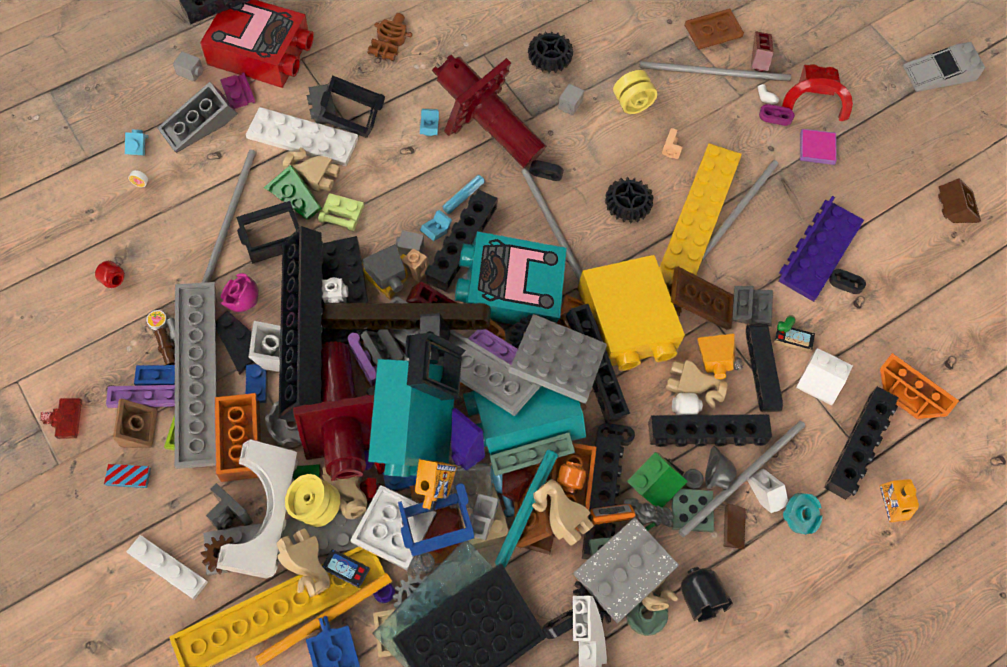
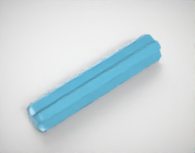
(463, 194)

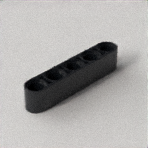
(764, 368)

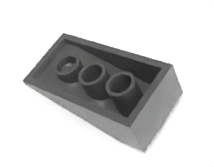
(197, 118)

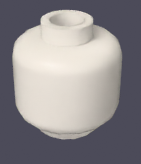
(686, 404)

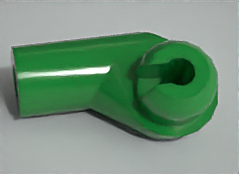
(787, 325)

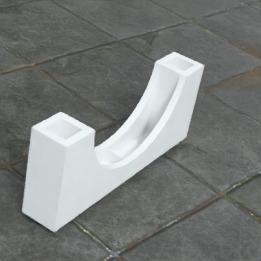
(275, 470)

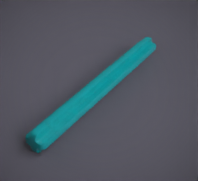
(526, 509)

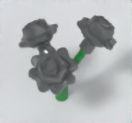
(647, 513)

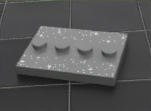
(625, 570)

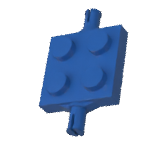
(332, 647)

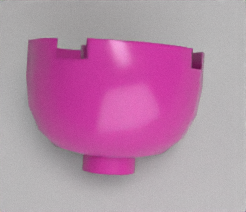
(240, 294)

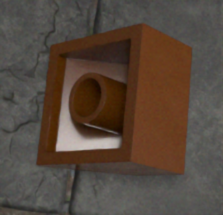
(958, 202)

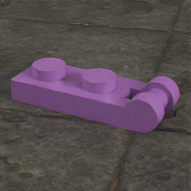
(363, 358)

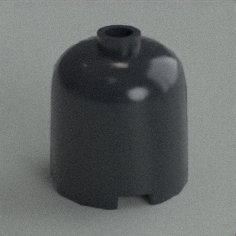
(704, 594)

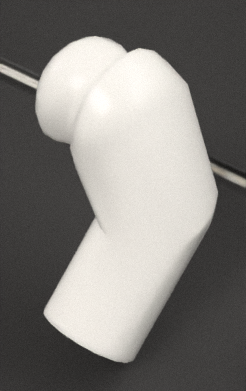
(767, 97)

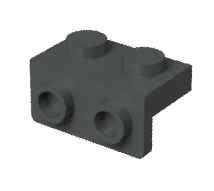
(382, 345)

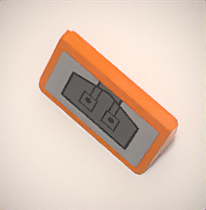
(612, 514)

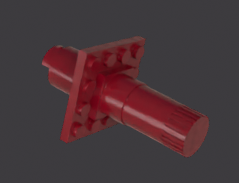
(479, 101)
(342, 422)

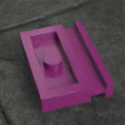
(237, 90)

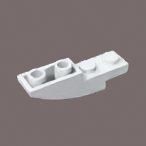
(589, 632)

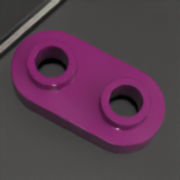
(776, 114)

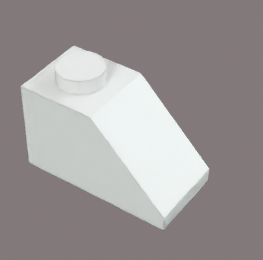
(768, 490)

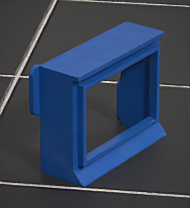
(442, 540)

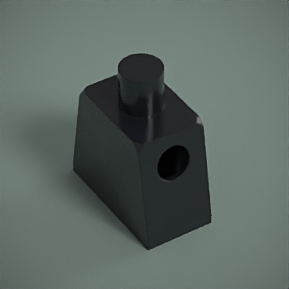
(434, 324)

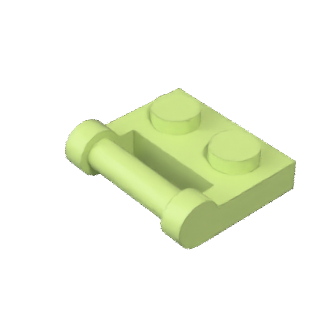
(342, 207)

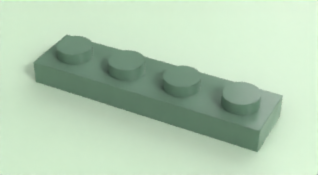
(530, 454)

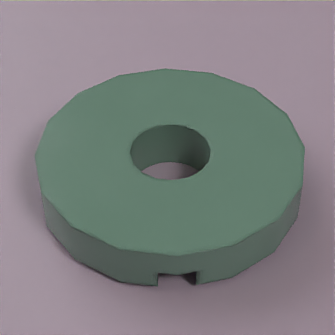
(647, 626)

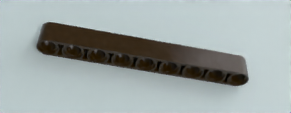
(403, 315)

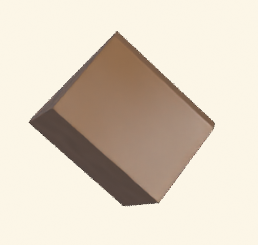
(134, 425)

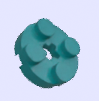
(794, 511)

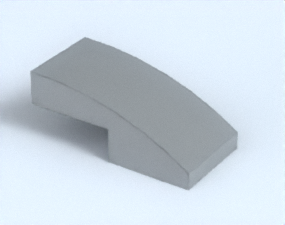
(483, 515)

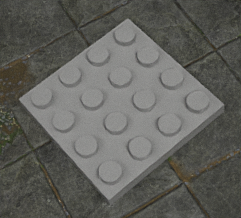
(558, 358)

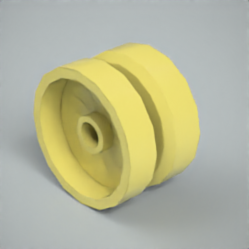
(635, 92)
(312, 500)

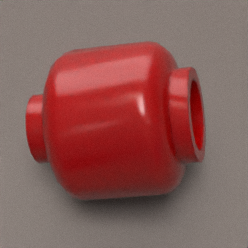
(109, 274)

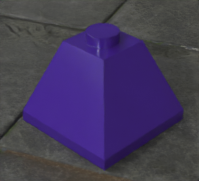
(466, 441)

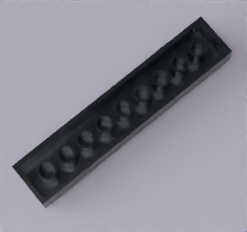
(300, 322)

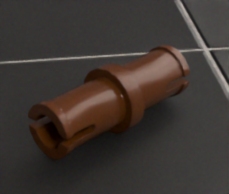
(165, 346)

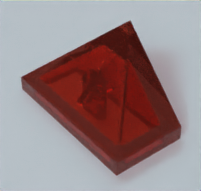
(515, 483)

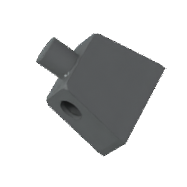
(386, 268)

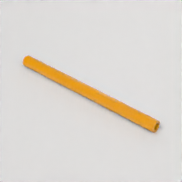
(314, 624)

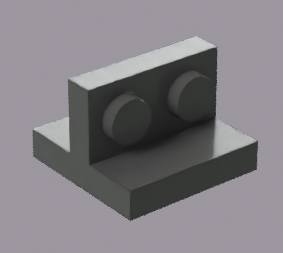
(226, 510)

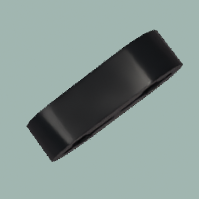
(546, 170)
(847, 281)
(617, 431)
(559, 625)

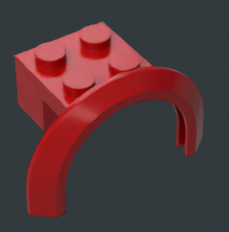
(820, 81)

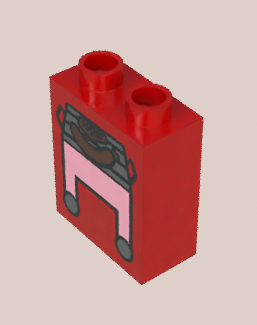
(258, 41)

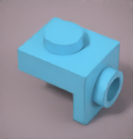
(429, 122)
(135, 142)
(437, 226)

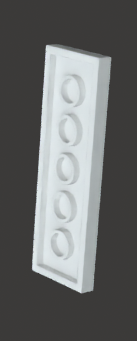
(292, 133)

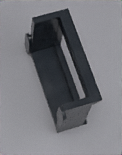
(355, 93)
(269, 249)
(418, 352)

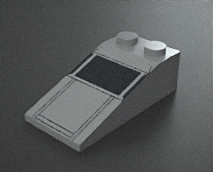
(945, 67)

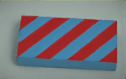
(127, 476)

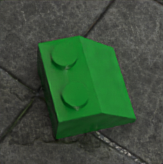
(657, 480)

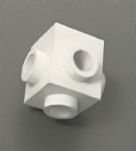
(334, 290)

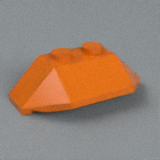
(915, 391)

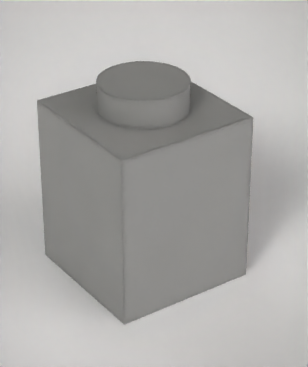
(188, 66)
(571, 99)
(409, 241)

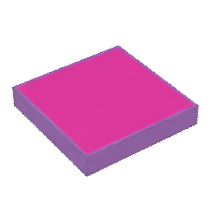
(818, 146)

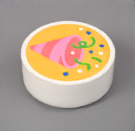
(138, 178)
(157, 320)

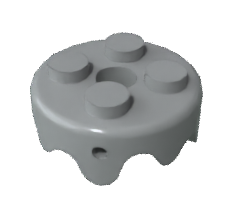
(280, 430)

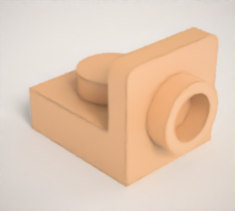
(670, 148)
(417, 263)

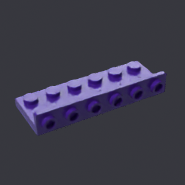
(820, 250)

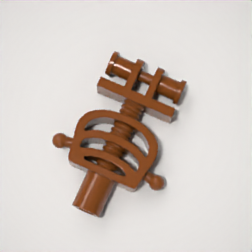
(390, 36)

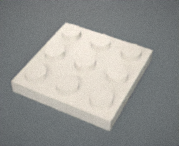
(382, 524)

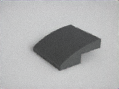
(752, 305)

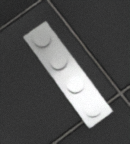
(167, 567)

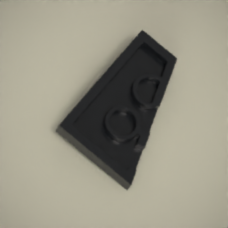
(235, 339)

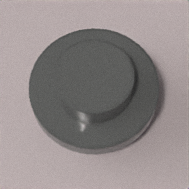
(694, 478)

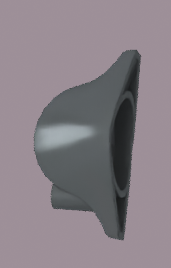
(719, 470)

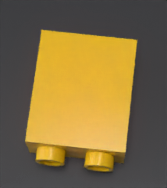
(632, 311)

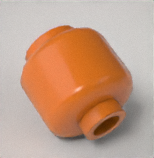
(571, 477)

